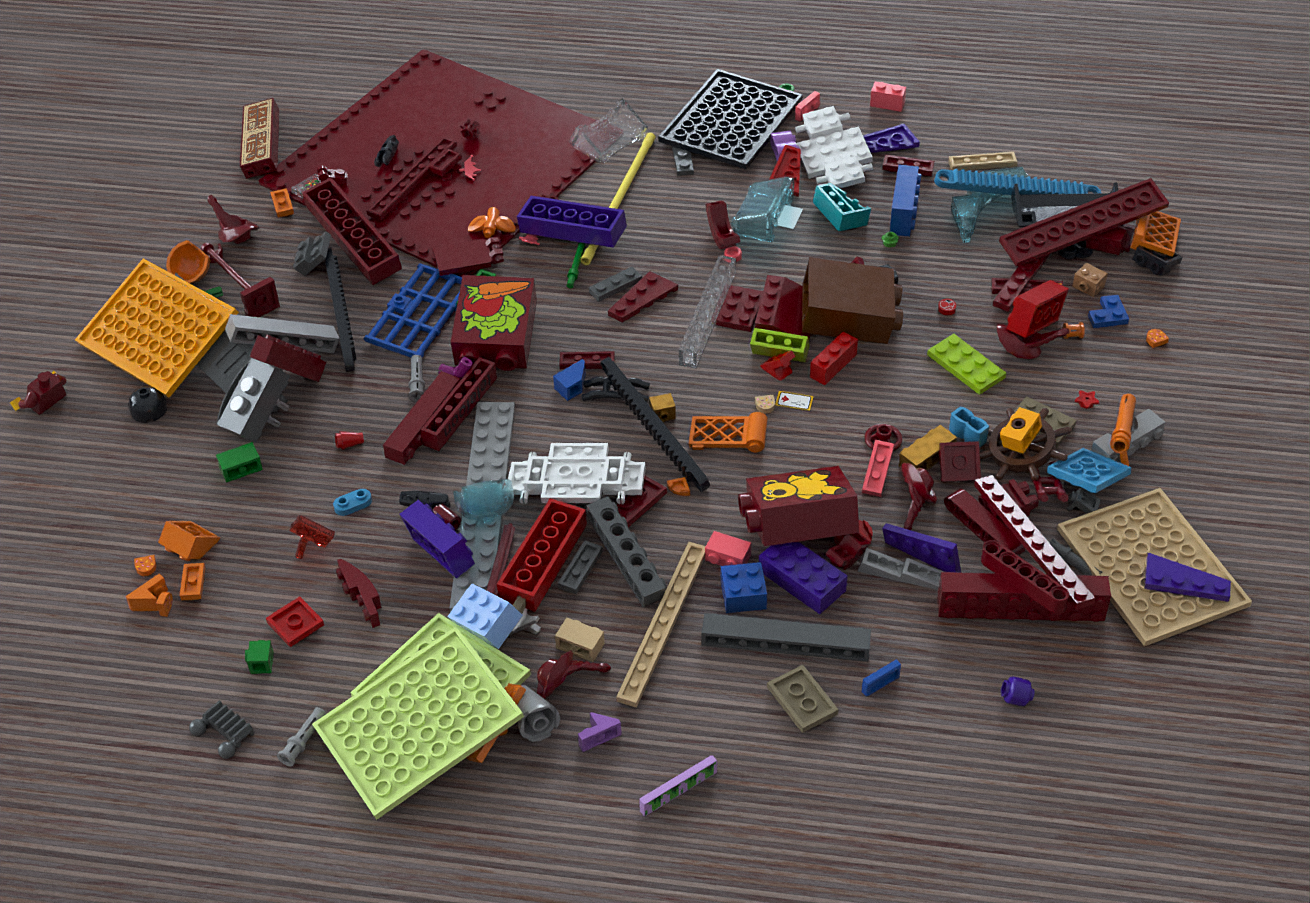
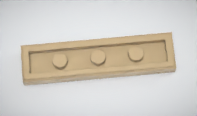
(983, 161)

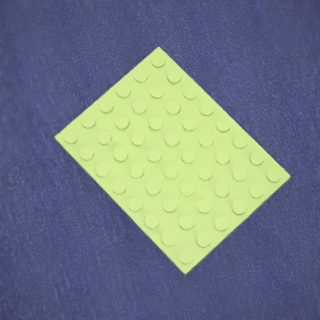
(417, 722)

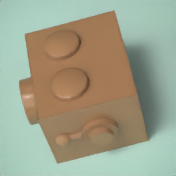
(1089, 279)

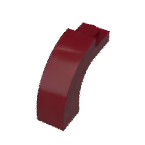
(720, 225)

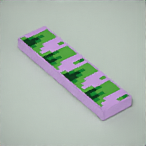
(678, 785)

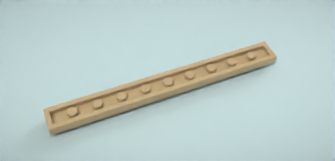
(661, 625)

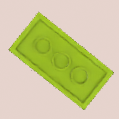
(966, 364)

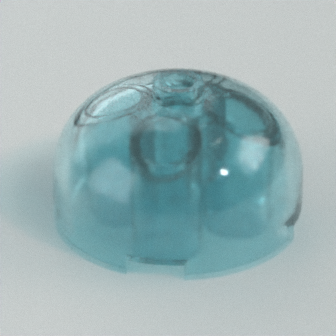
(485, 500)

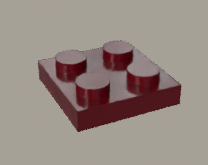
(959, 461)

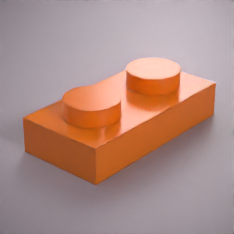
(282, 203)
(192, 581)

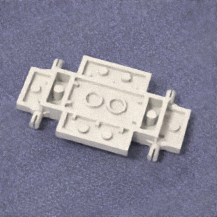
(833, 150)
(577, 474)

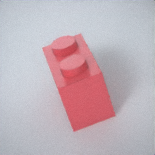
(888, 96)
(727, 550)

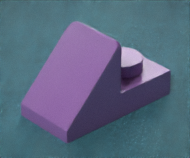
(602, 730)

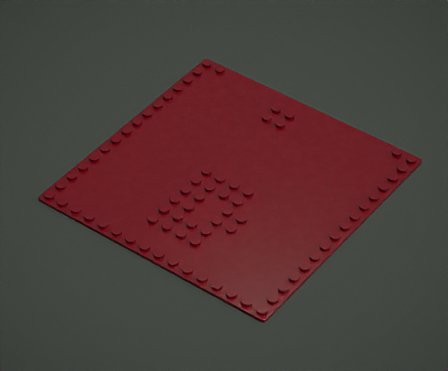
(519, 153)

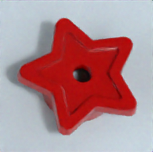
(1086, 403)

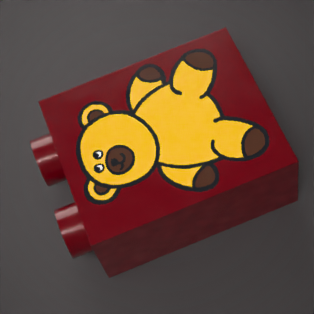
(800, 506)

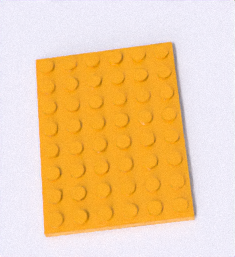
(156, 327)

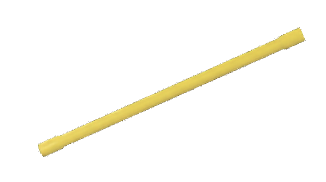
(646, 145)

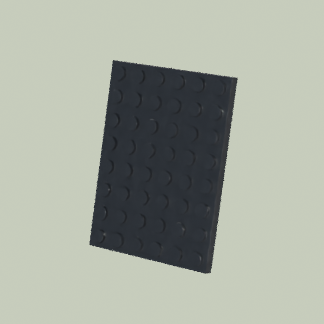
(730, 118)

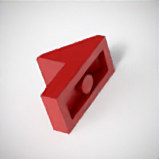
(778, 365)

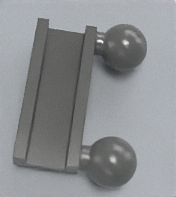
(226, 724)

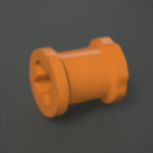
(1080, 330)

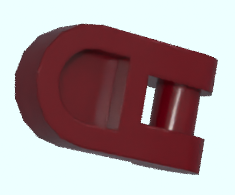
(337, 175)

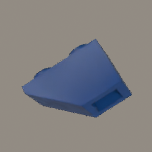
(570, 380)

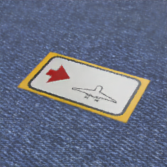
(794, 400)

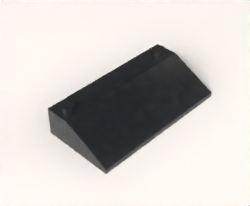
(1037, 207)

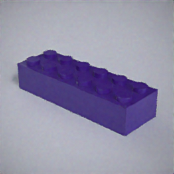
(572, 221)

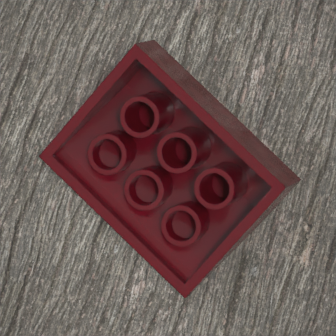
(781, 306)

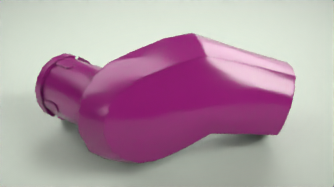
(458, 371)

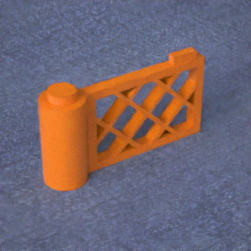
(752, 437)

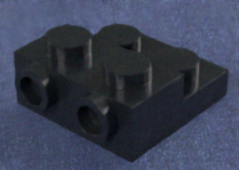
(1155, 261)

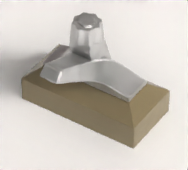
(526, 622)

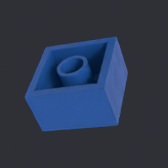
(743, 587)

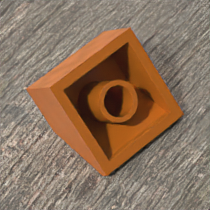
(187, 539)

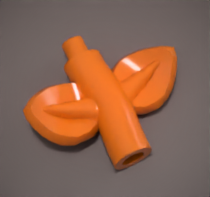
(491, 223)

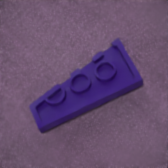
(926, 548)
(1181, 579)

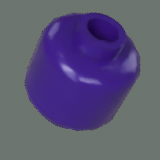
(1017, 691)

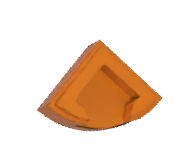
(679, 486)

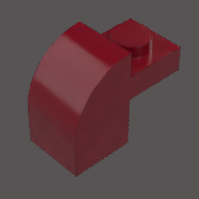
(848, 550)

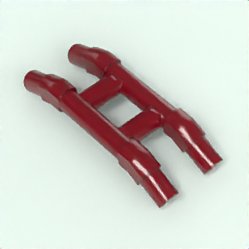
(1043, 492)

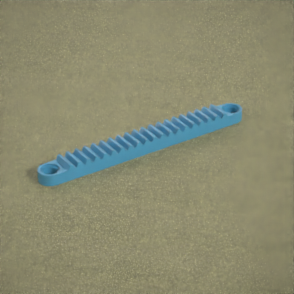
(1004, 184)

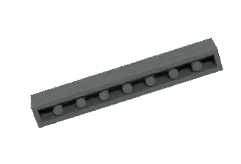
(786, 637)

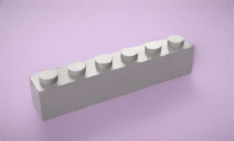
(303, 335)

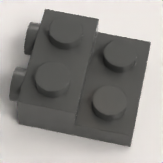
(311, 253)

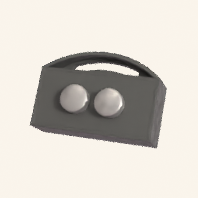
(252, 399)

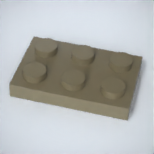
(1054, 418)
(802, 698)

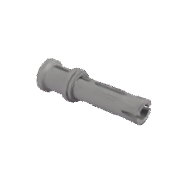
(416, 384)
(297, 743)

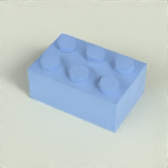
(485, 615)

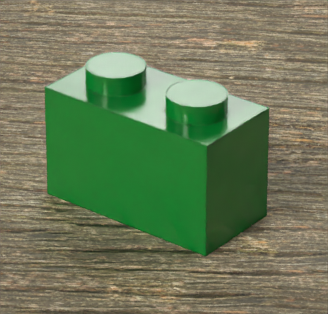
(239, 462)

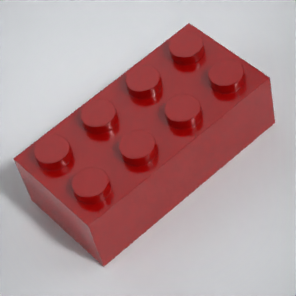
(1037, 308)

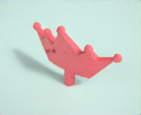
(469, 168)
(529, 238)

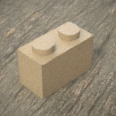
(580, 638)

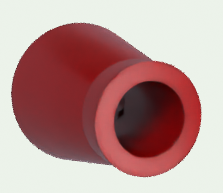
(348, 439)

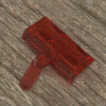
(310, 531)

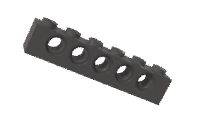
(645, 592)

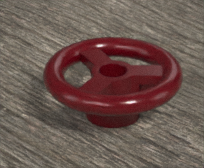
(883, 433)

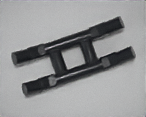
(606, 393)

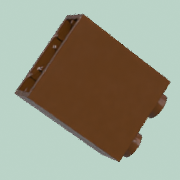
(850, 300)

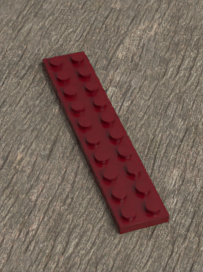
(1083, 222)

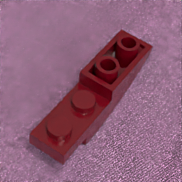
(360, 589)

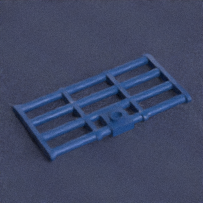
(406, 306)

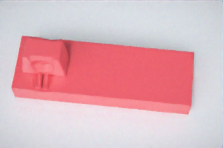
(878, 468)

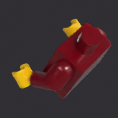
(42, 393)

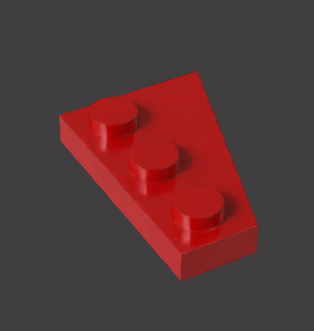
(788, 165)

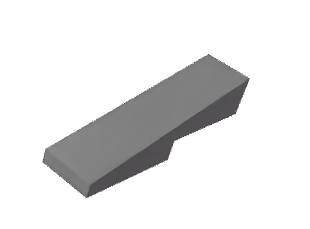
(891, 568)

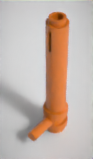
(1122, 433)

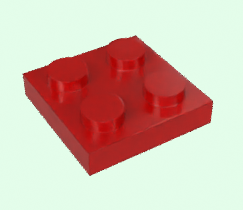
(295, 621)

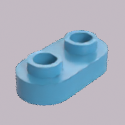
(352, 502)

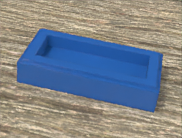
(881, 678)

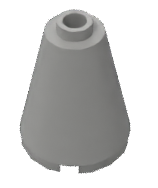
(538, 718)

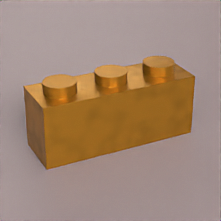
(925, 450)

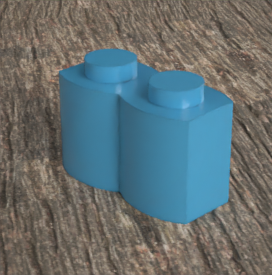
(968, 427)

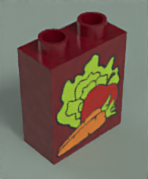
(494, 320)

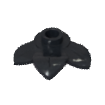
(1076, 250)

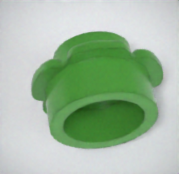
(890, 239)

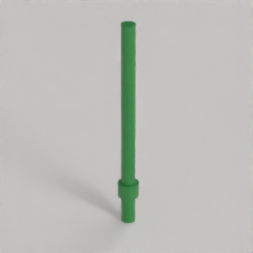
(573, 272)

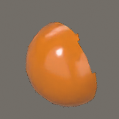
(188, 262)

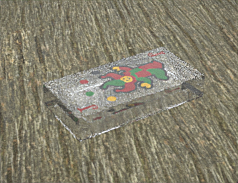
(305, 185)

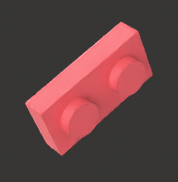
(807, 105)

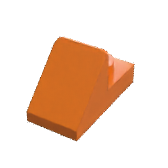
(146, 595)

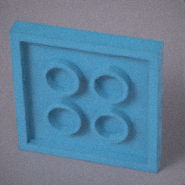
(1089, 470)

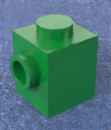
(259, 657)

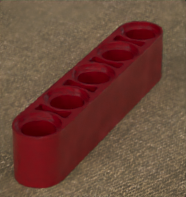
(981, 521)
(1024, 577)

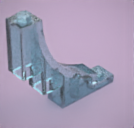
(968, 207)

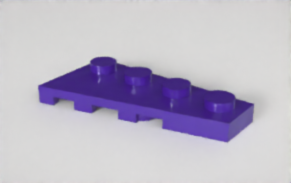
(891, 139)

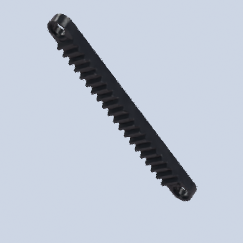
(340, 310)
(654, 425)

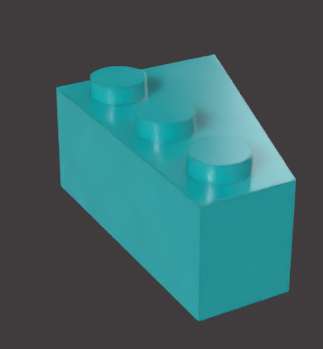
(839, 208)

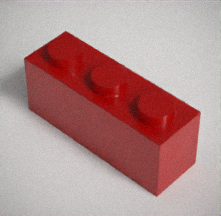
(833, 358)

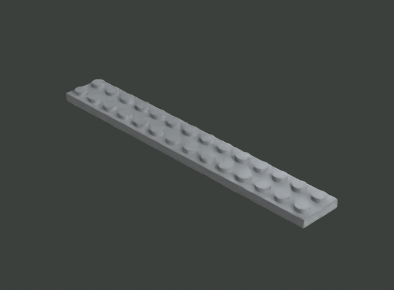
(487, 462)

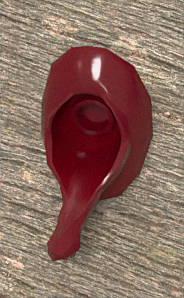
(232, 226)
(1026, 347)
(920, 490)
(554, 672)

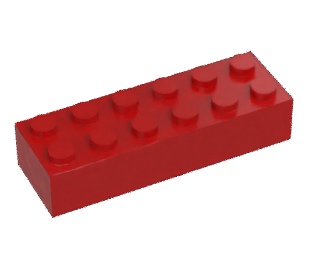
(542, 553)

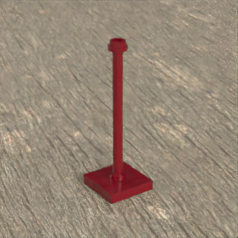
(257, 298)

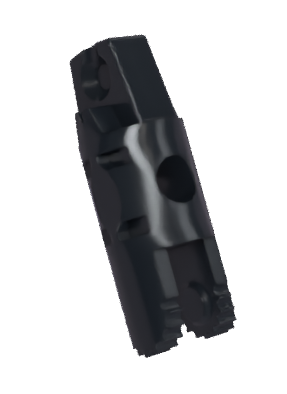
(387, 151)
(431, 498)

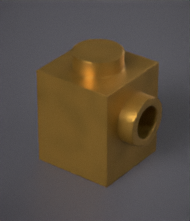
(663, 406)

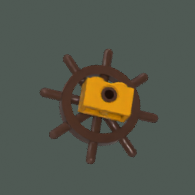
(1020, 437)

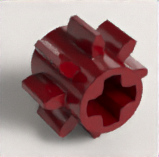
(470, 129)

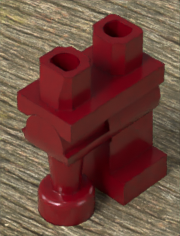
(1018, 493)

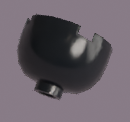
(147, 404)

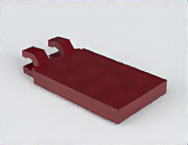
(468, 256)

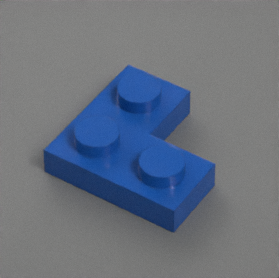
(1111, 314)

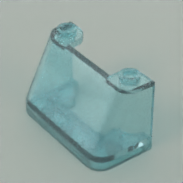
(763, 207)

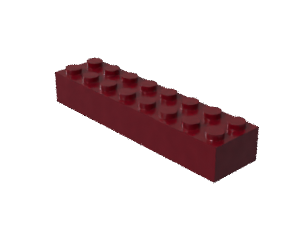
(352, 231)
(994, 598)

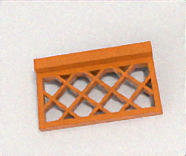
(1143, 227)

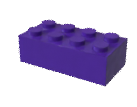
(438, 538)
(803, 574)

